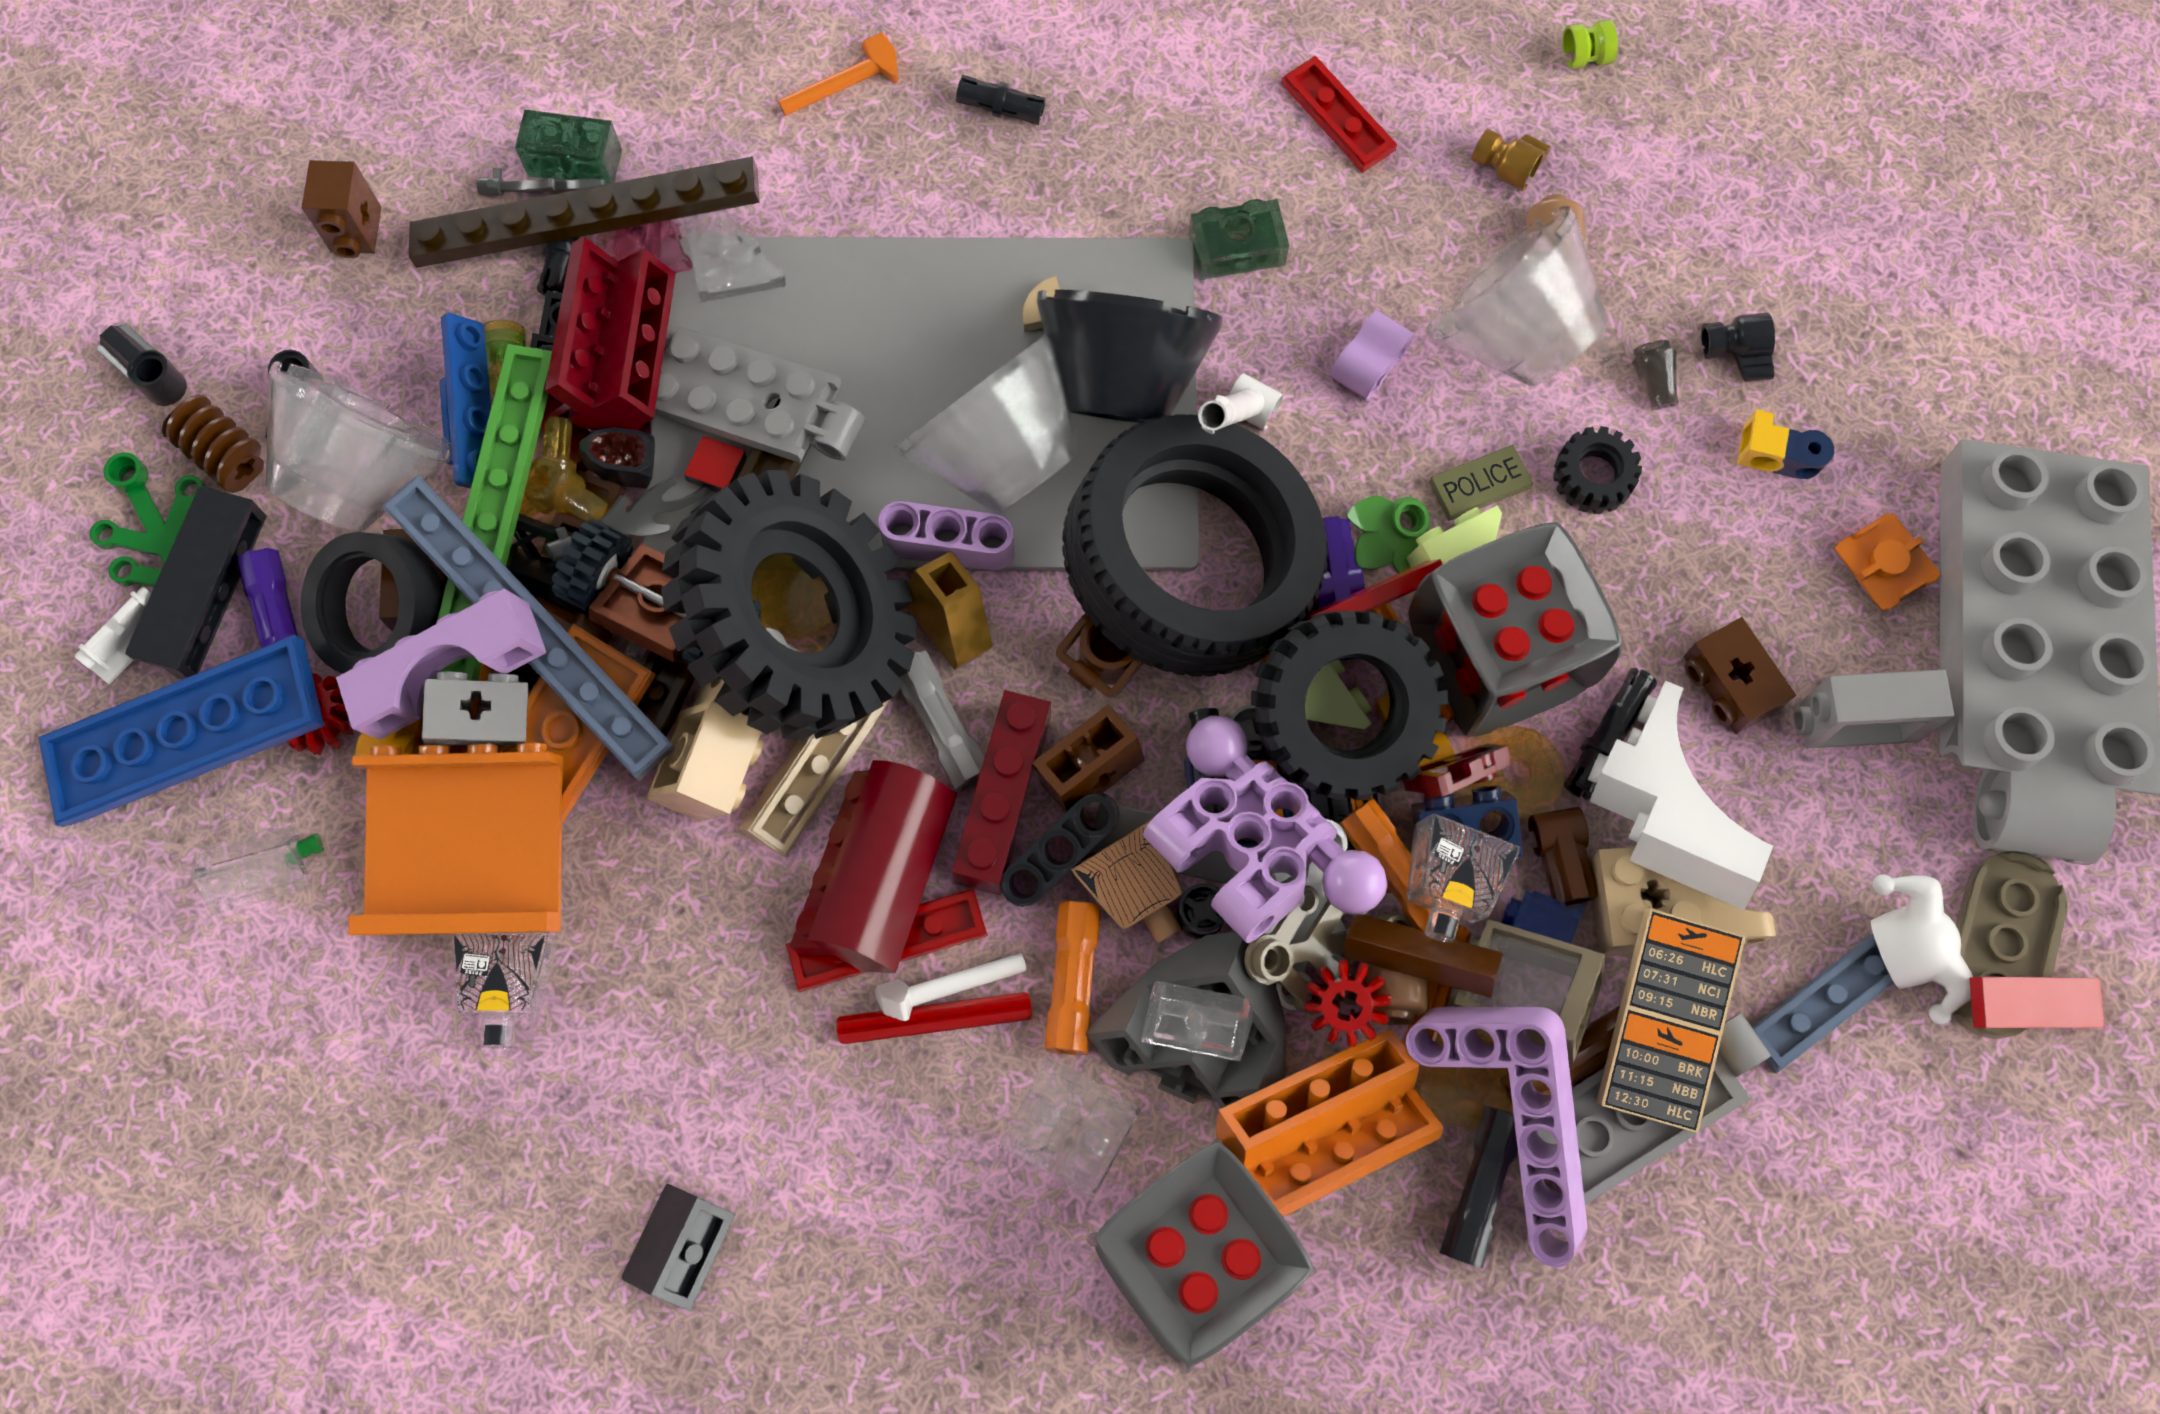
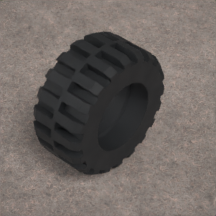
(1411, 715)

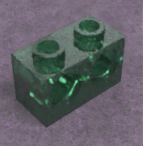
(568, 147)

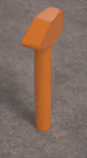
(880, 59)

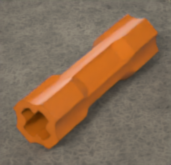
(1374, 833)
(1073, 975)

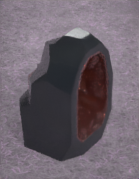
(619, 455)

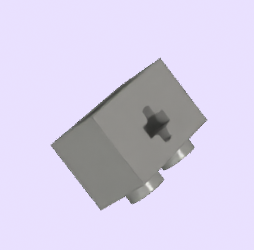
(450, 725)

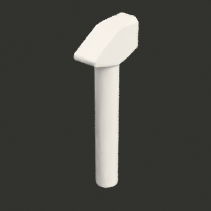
(898, 999)

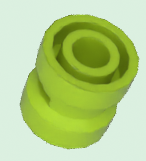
(1591, 43)

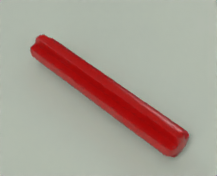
(935, 1018)

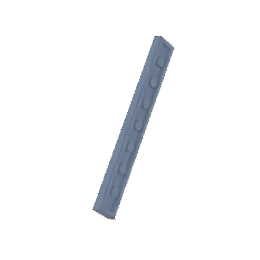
(565, 665)

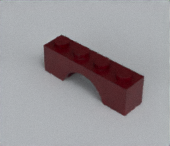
(1001, 792)

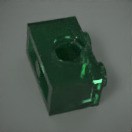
(1220, 255)

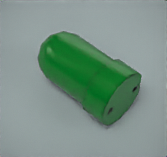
(310, 846)

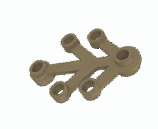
(1315, 949)

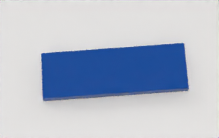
(180, 731)

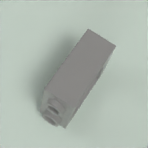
(1874, 709)

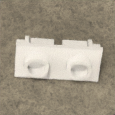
(107, 648)

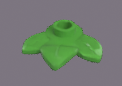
(1382, 535)

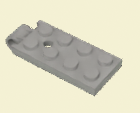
(729, 387)
(1620, 1144)

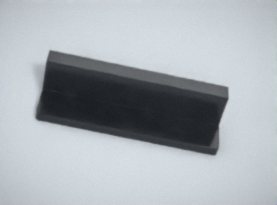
(196, 582)

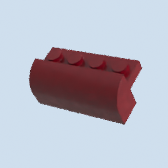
(610, 337)
(875, 867)

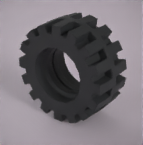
(1602, 445)

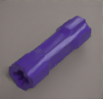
(267, 594)

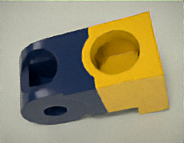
(1783, 449)

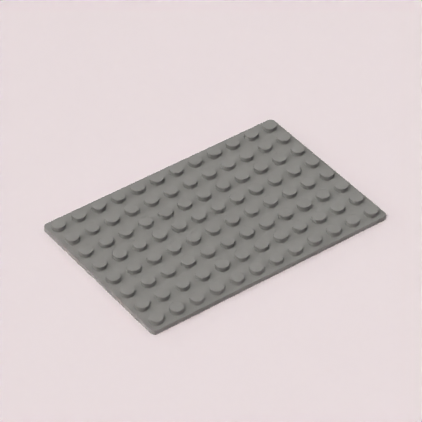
(909, 336)

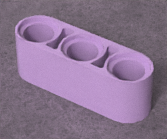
(930, 520)

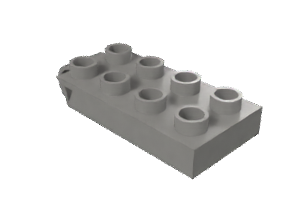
(2048, 643)

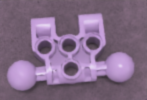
(1250, 796)

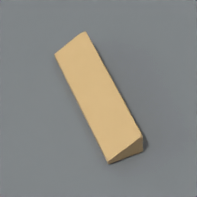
(797, 781)

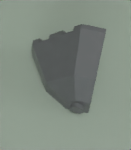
(1210, 965)

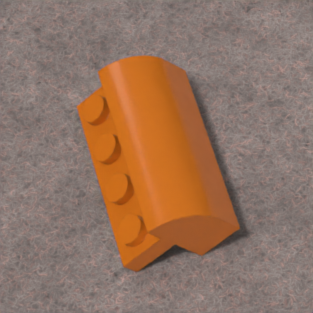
(1330, 1122)

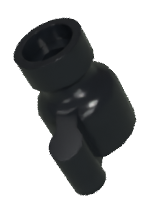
(1748, 338)

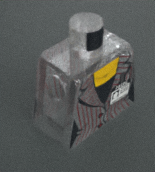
(1456, 873)
(501, 980)

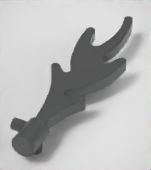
(497, 186)
(639, 516)

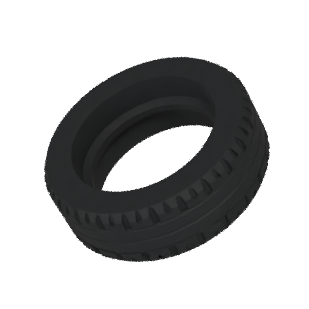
(1244, 475)

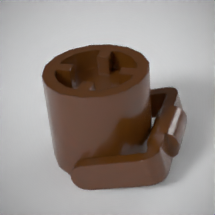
(1099, 660)

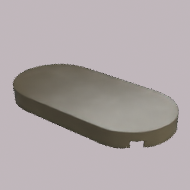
(2009, 924)

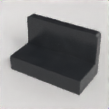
(678, 1247)

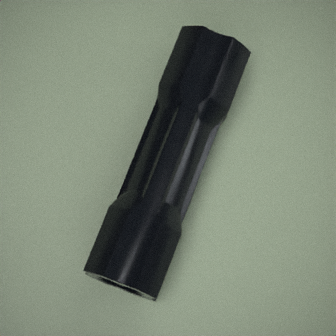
(1472, 1221)

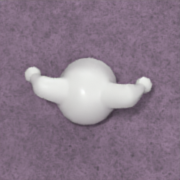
(1922, 942)

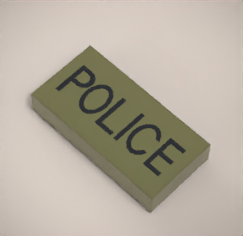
(1481, 482)

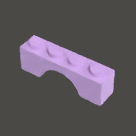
(389, 689)

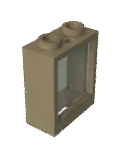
(1540, 974)

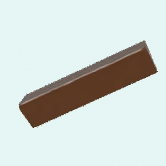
(1417, 955)

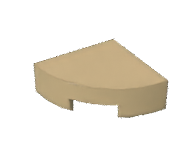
(1031, 314)

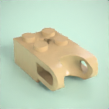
(708, 761)
(1621, 908)

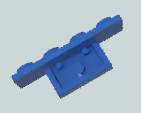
(464, 393)

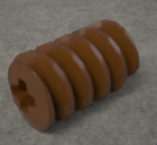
(214, 443)

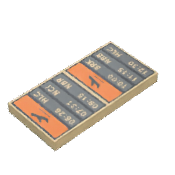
(1671, 1020)

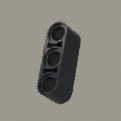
(1040, 862)

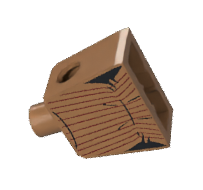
(1133, 883)

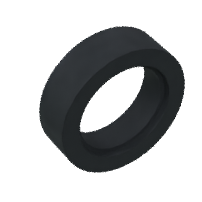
(327, 587)

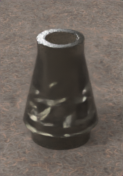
(1657, 371)

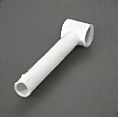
(1247, 401)

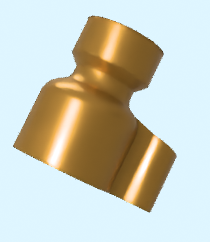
(1512, 160)

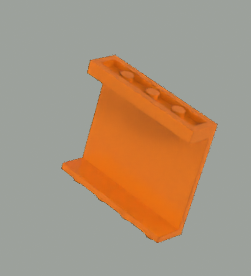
(461, 841)

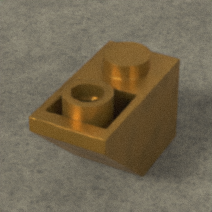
(950, 610)

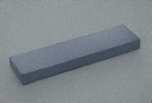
(1823, 1004)

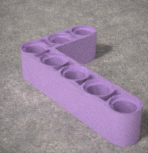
(1531, 1108)

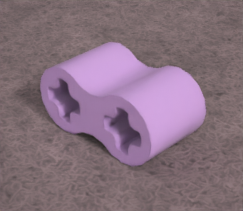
(1371, 354)

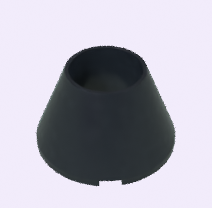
(1124, 352)

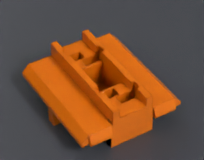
(1887, 561)

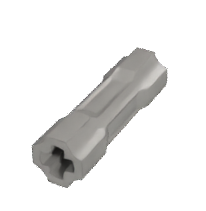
(956, 749)

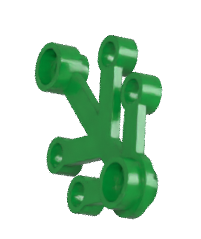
(159, 534)

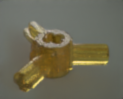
(554, 479)

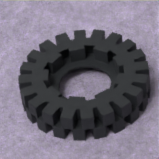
(712, 586)

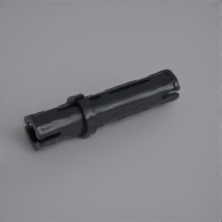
(1614, 725)

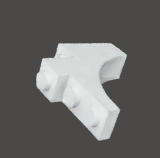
(1675, 821)

